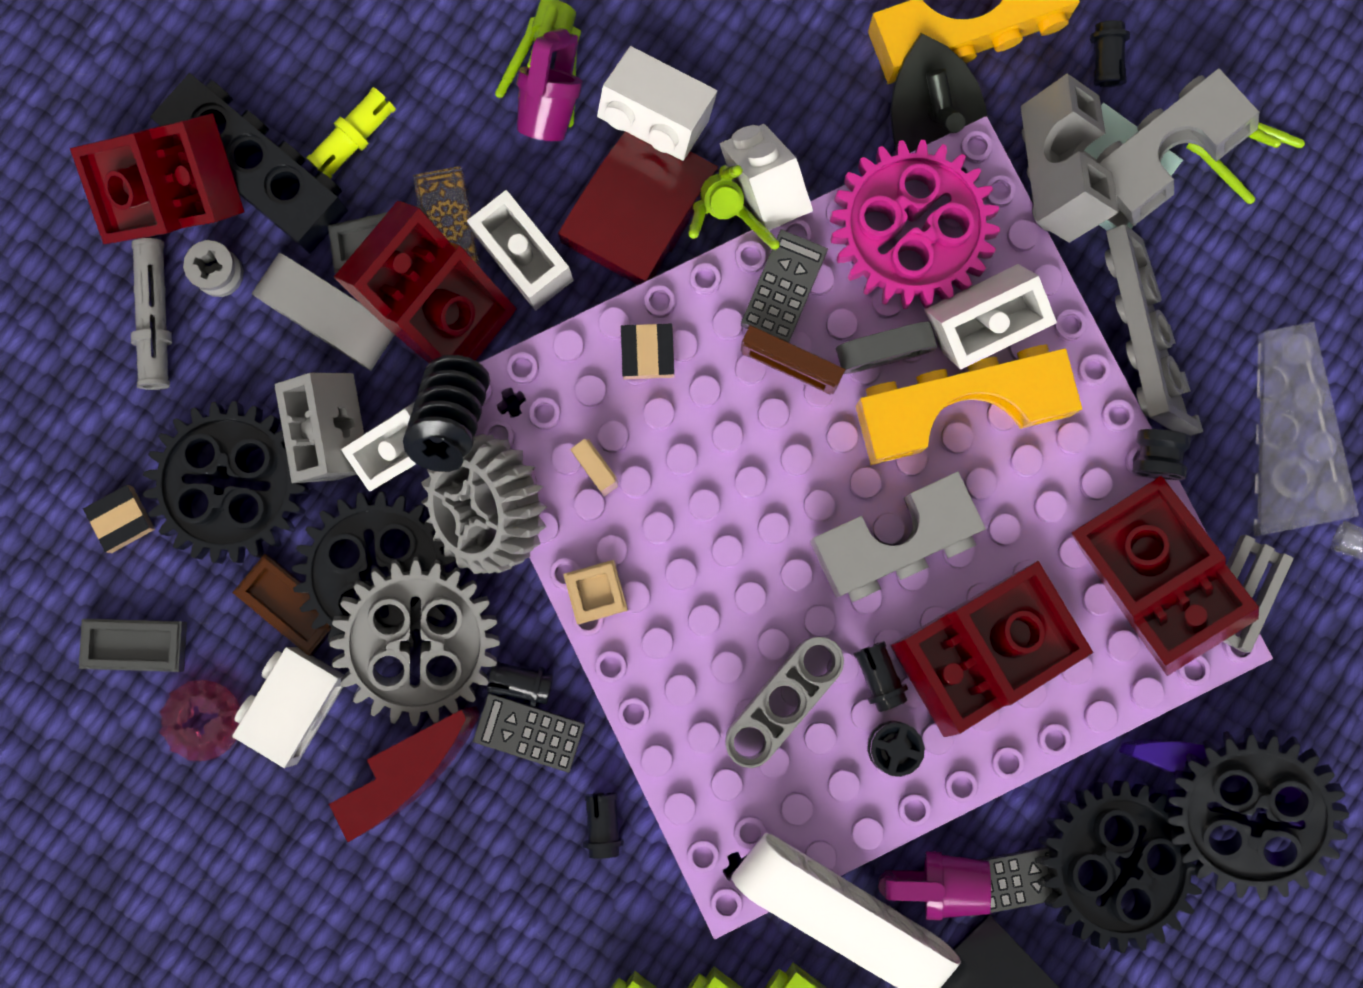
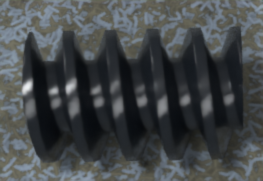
(446, 413)

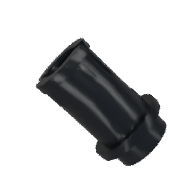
(1110, 53)
(881, 677)
(520, 683)
(602, 826)

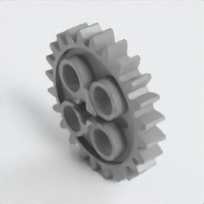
(369, 641)

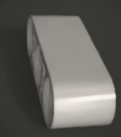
(323, 311)
(808, 690)

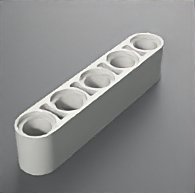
(843, 916)

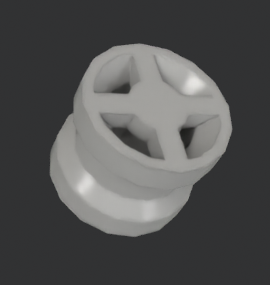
(223, 276)

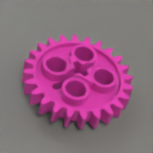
(943, 257)

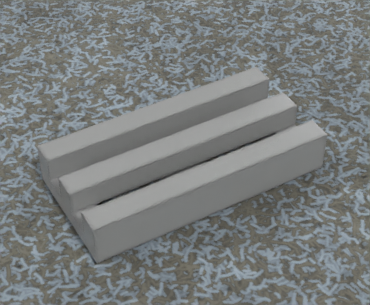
(1269, 590)

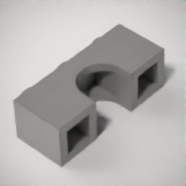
(1207, 114)
(1066, 185)
(940, 520)

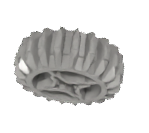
(486, 508)

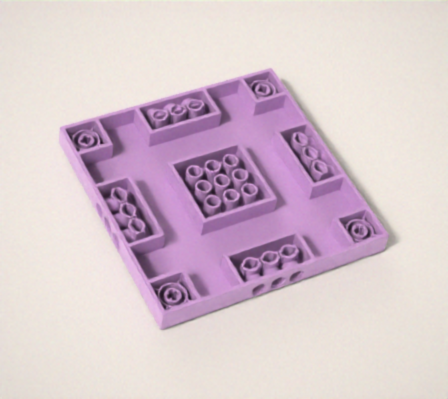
(717, 564)

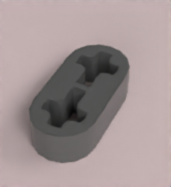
(886, 347)

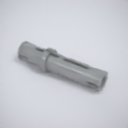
(151, 370)

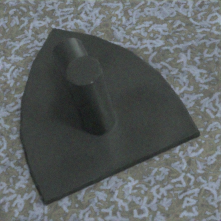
(933, 95)

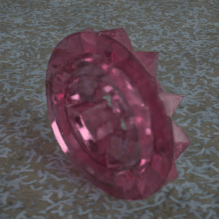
(210, 699)

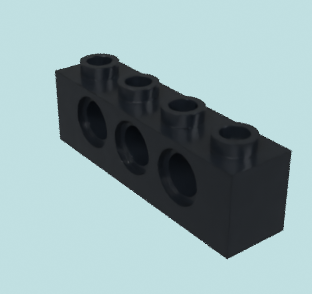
(302, 217)

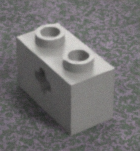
(317, 421)

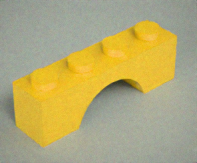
(1004, 27)
(1029, 390)

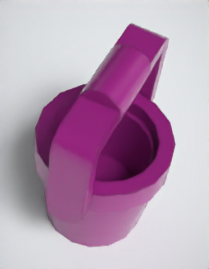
(545, 93)
(947, 886)

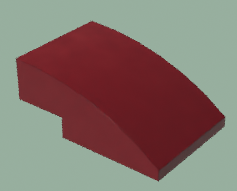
(158, 180)
(635, 208)
(425, 287)
(1166, 575)
(991, 650)
(403, 773)

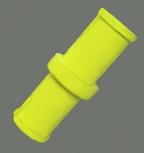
(351, 133)

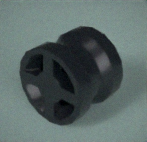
(1162, 454)
(904, 751)

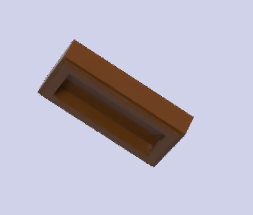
(791, 360)
(271, 595)

